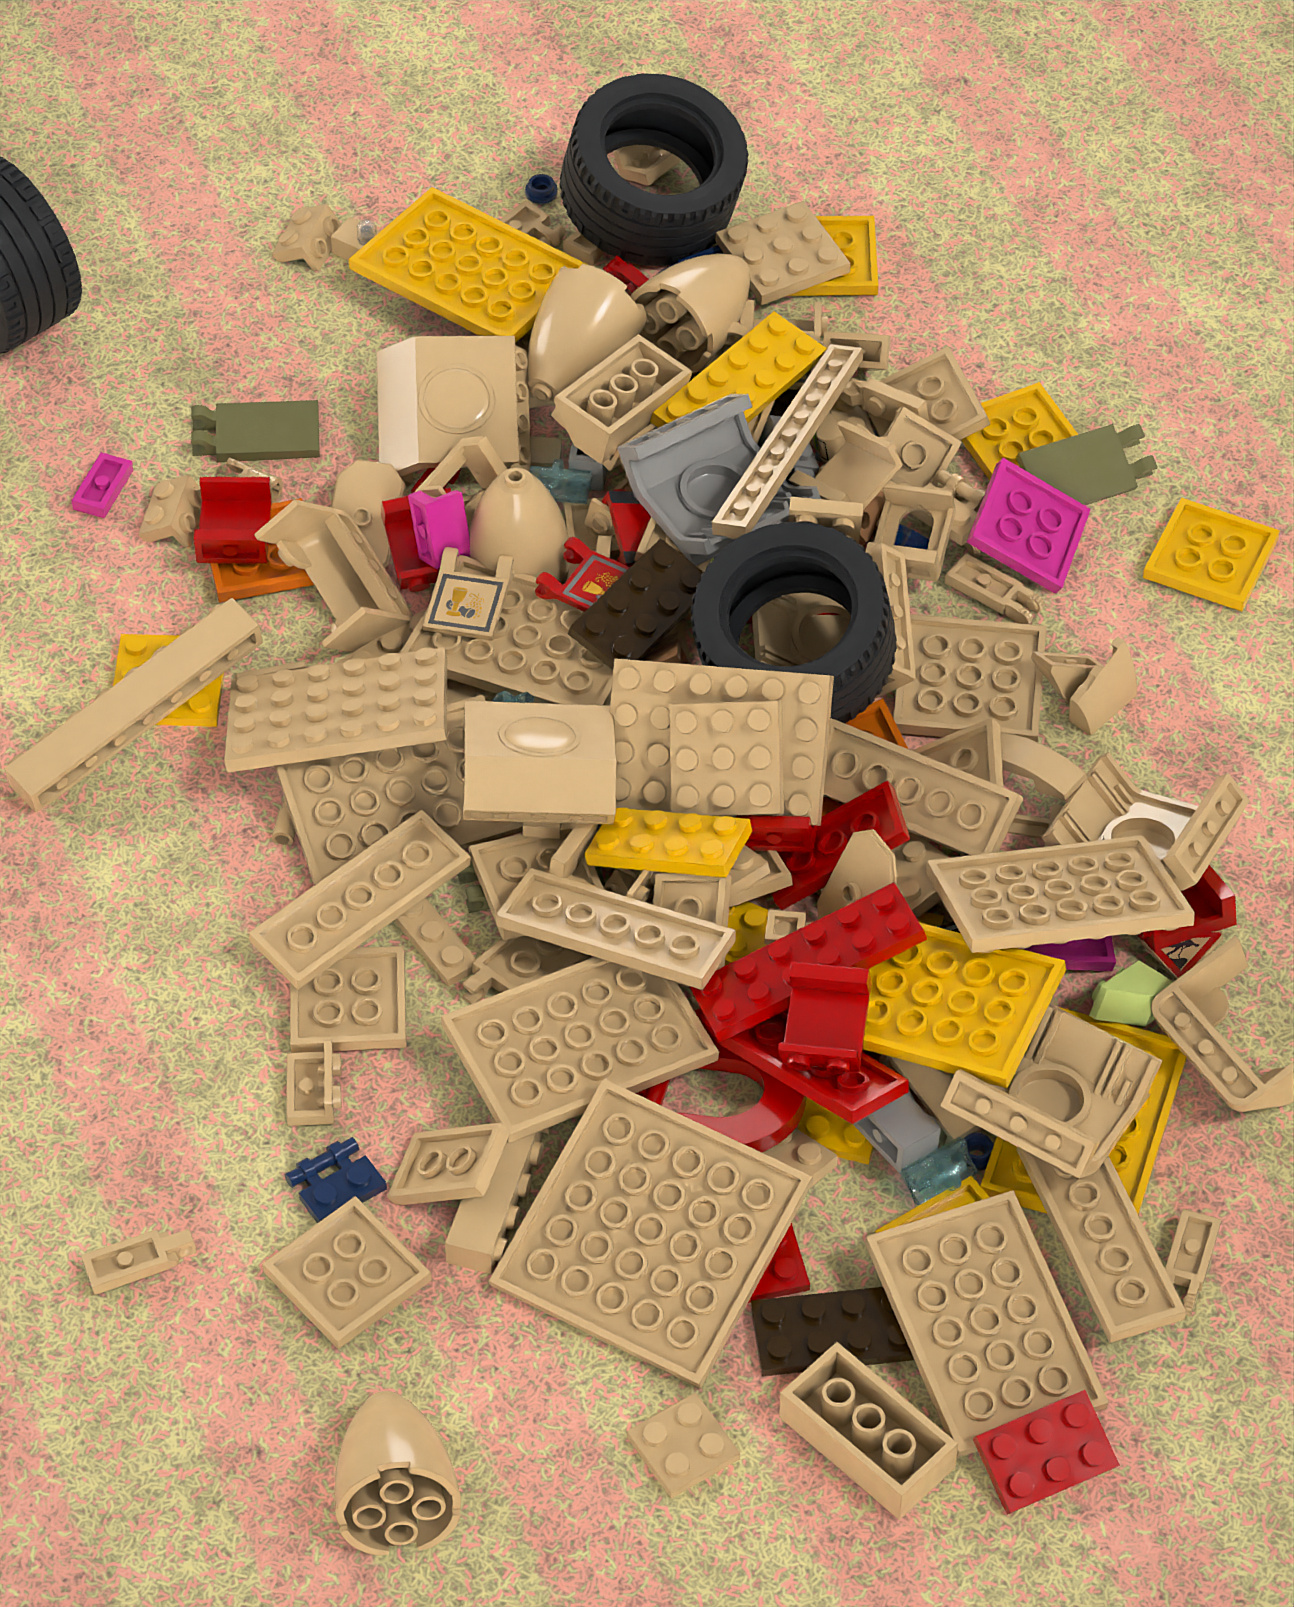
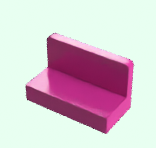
(439, 524)

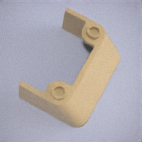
(342, 569)
(1191, 1011)

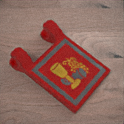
(588, 581)

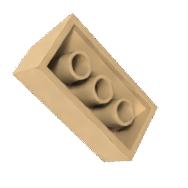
(619, 397)

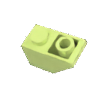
(1128, 995)

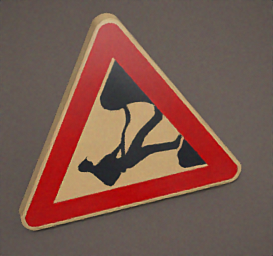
(1185, 955)

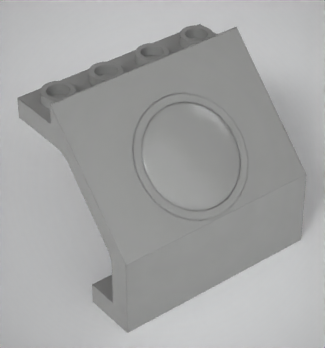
(690, 470)

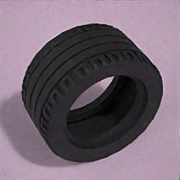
(664, 115)
(36, 262)
(800, 560)

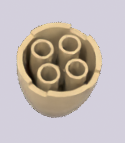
(693, 305)
(578, 327)
(522, 522)
(391, 1474)

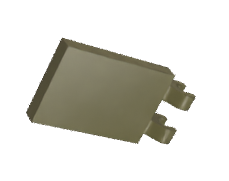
(257, 430)
(1090, 464)

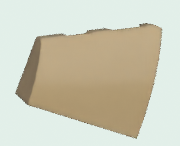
(1104, 690)

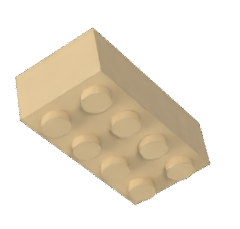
(868, 1430)

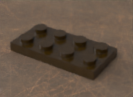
(639, 606)
(803, 1327)

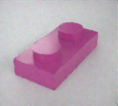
(102, 485)

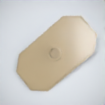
(360, 494)
(861, 870)

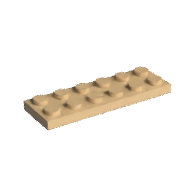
(933, 796)
(359, 899)
(616, 928)
(1107, 1248)

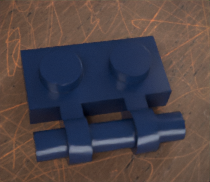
(351, 1180)

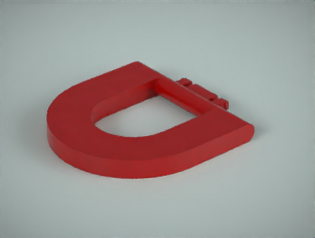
(762, 1125)

